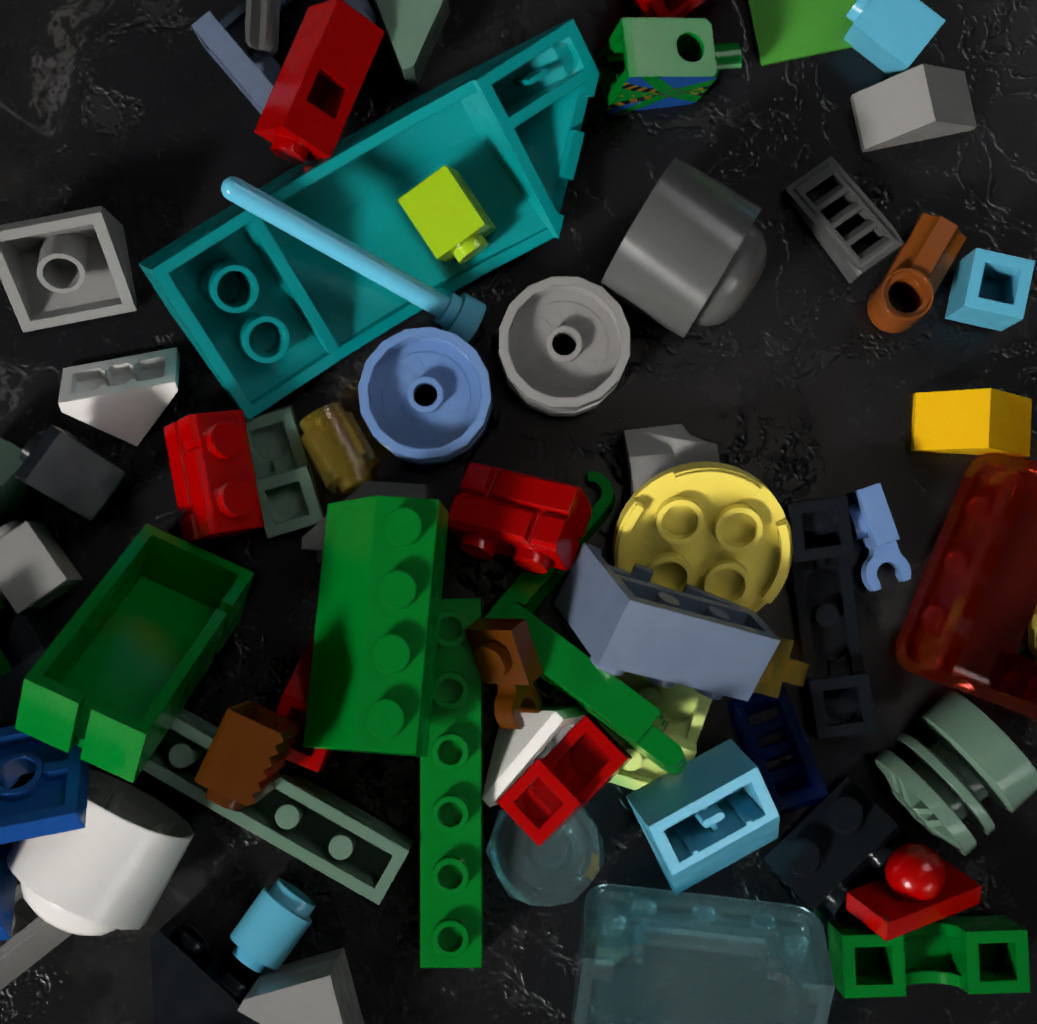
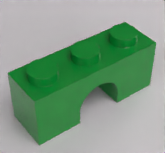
(959, 951)

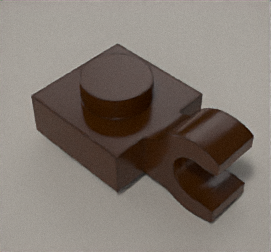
(509, 659)

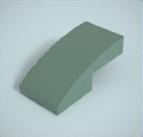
(282, 472)

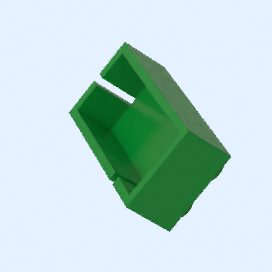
(134, 652)

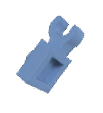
(876, 528)

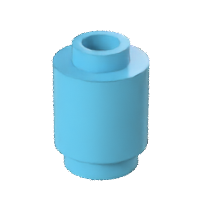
(272, 926)

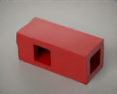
(319, 82)

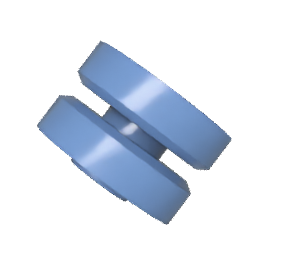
(392, 383)

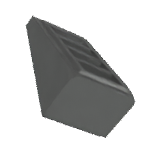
(837, 247)

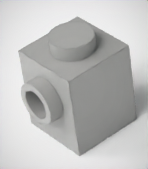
(33, 567)

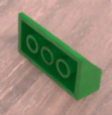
(377, 626)

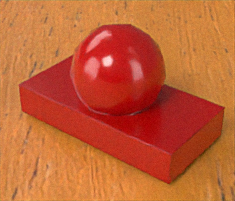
(913, 894)

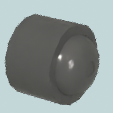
(689, 252)

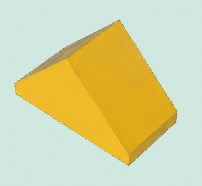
(971, 422)

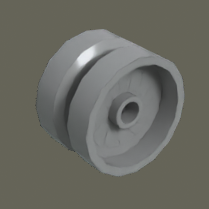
(555, 311)

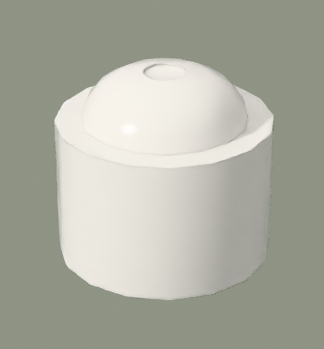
(111, 868)

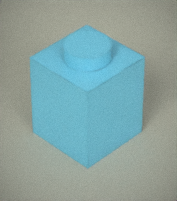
(891, 31)
(990, 289)

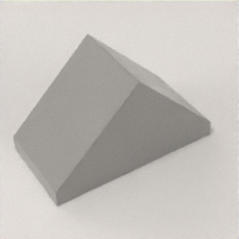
(913, 107)

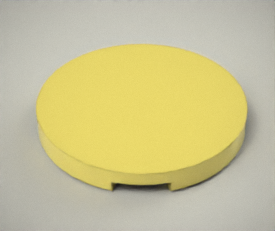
(707, 530)

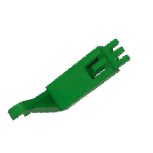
(572, 671)

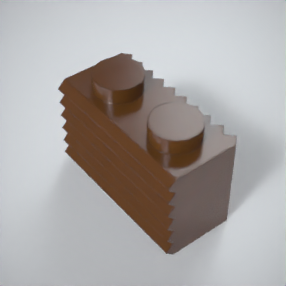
(246, 755)

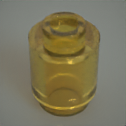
(338, 447)

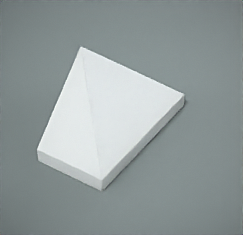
(121, 393)
(520, 748)

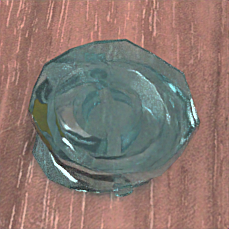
(546, 873)

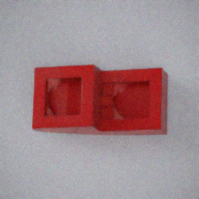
(564, 780)

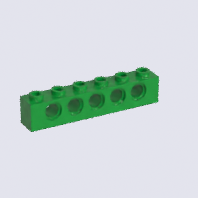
(453, 800)

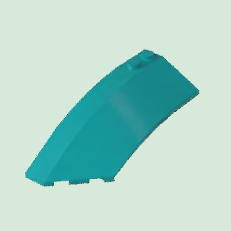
(281, 312)

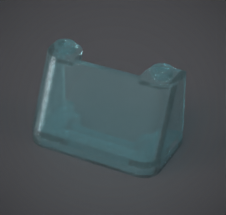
(698, 960)

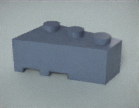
(664, 632)

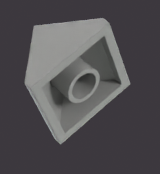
(66, 268)
(305, 993)

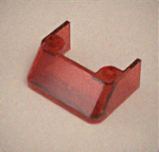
(980, 591)

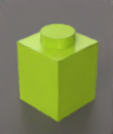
(448, 216)

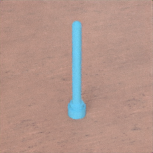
(452, 312)

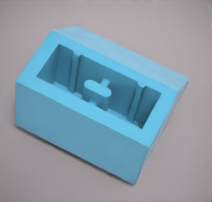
(706, 815)

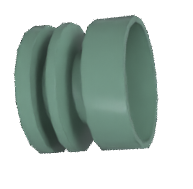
(958, 772)

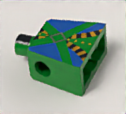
(662, 63)

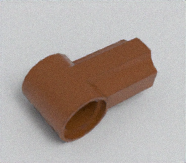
(916, 272)

